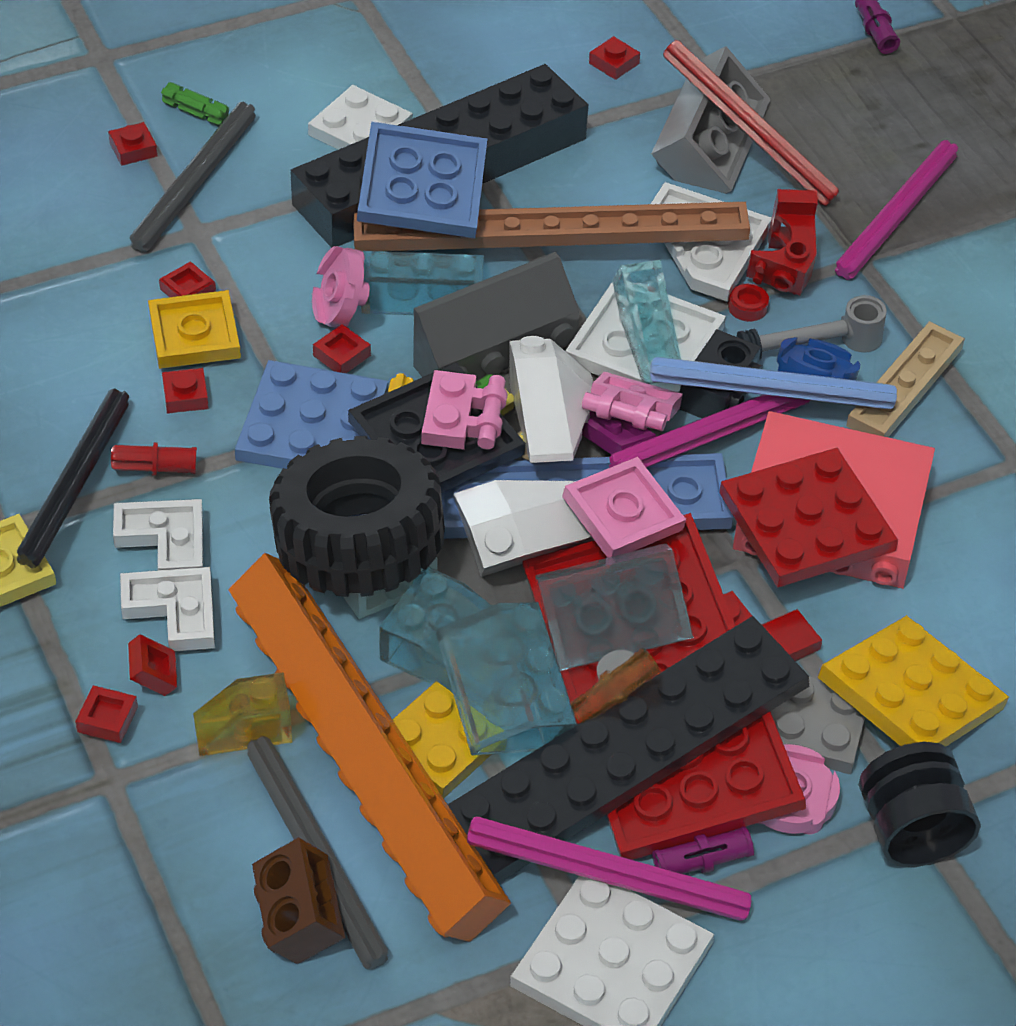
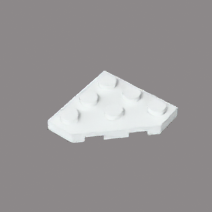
(712, 265)

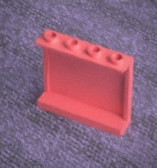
(888, 468)

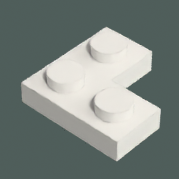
(170, 525)
(180, 596)

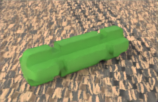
(194, 103)

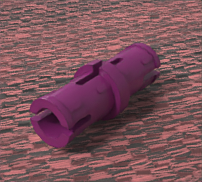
(884, 35)
(734, 846)

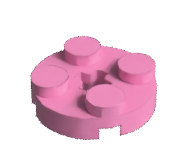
(341, 287)
(819, 789)

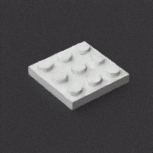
(604, 346)
(611, 957)

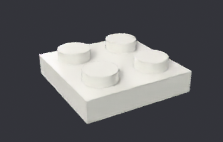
(351, 115)

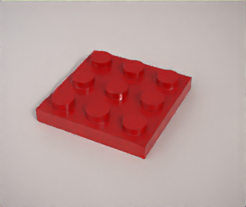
(808, 517)

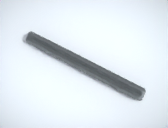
(192, 177)
(302, 824)

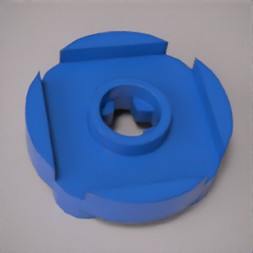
(816, 359)

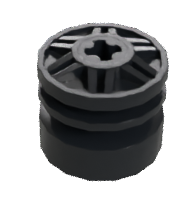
(919, 804)

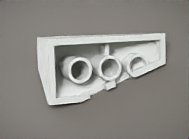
(548, 398)
(517, 522)

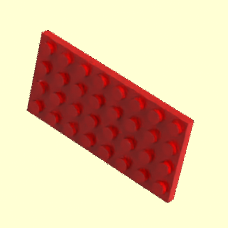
(730, 784)

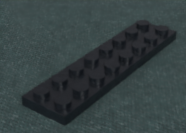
(637, 741)

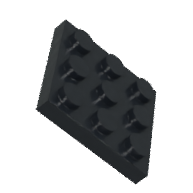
(401, 417)

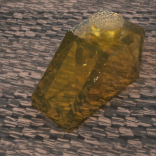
(244, 713)

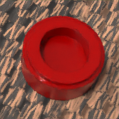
(748, 302)

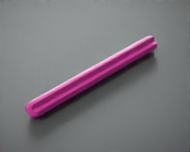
(896, 210)
(705, 430)
(609, 868)

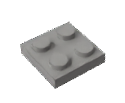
(822, 723)

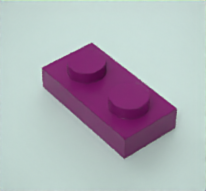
(614, 433)

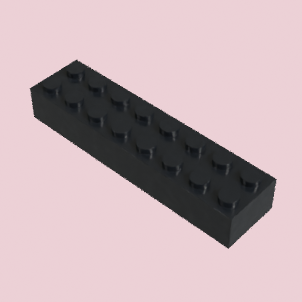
(519, 117)

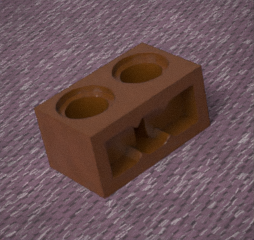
(297, 901)

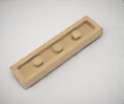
(912, 376)

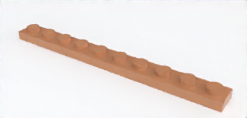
(572, 227)

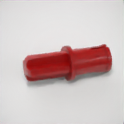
(153, 459)

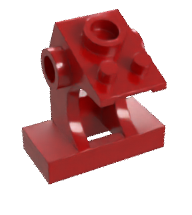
(794, 262)

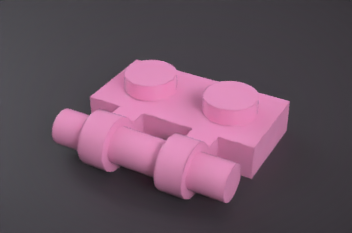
(632, 401)
(450, 407)

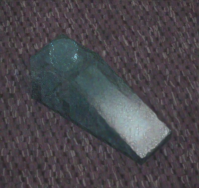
(645, 314)

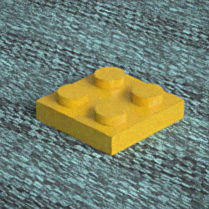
(194, 329)
(438, 738)

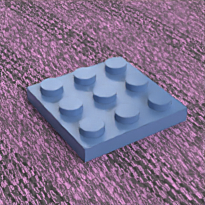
(422, 180)
(300, 410)

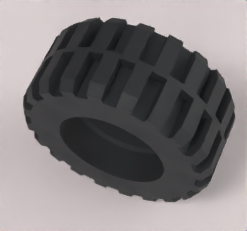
(362, 552)

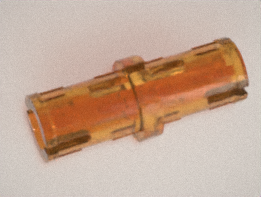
(615, 686)

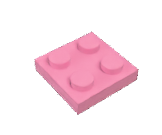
(624, 508)

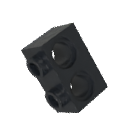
(724, 350)

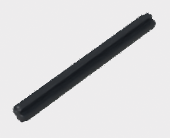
(72, 479)

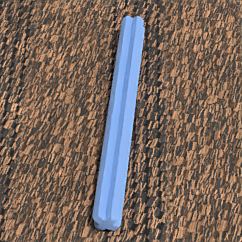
(773, 383)

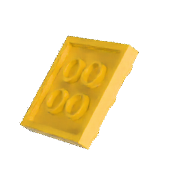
(913, 686)

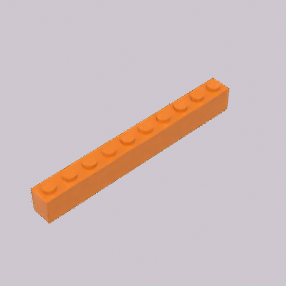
(370, 752)

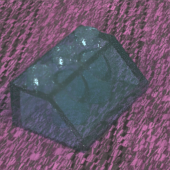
(411, 279)
(614, 605)
(505, 679)

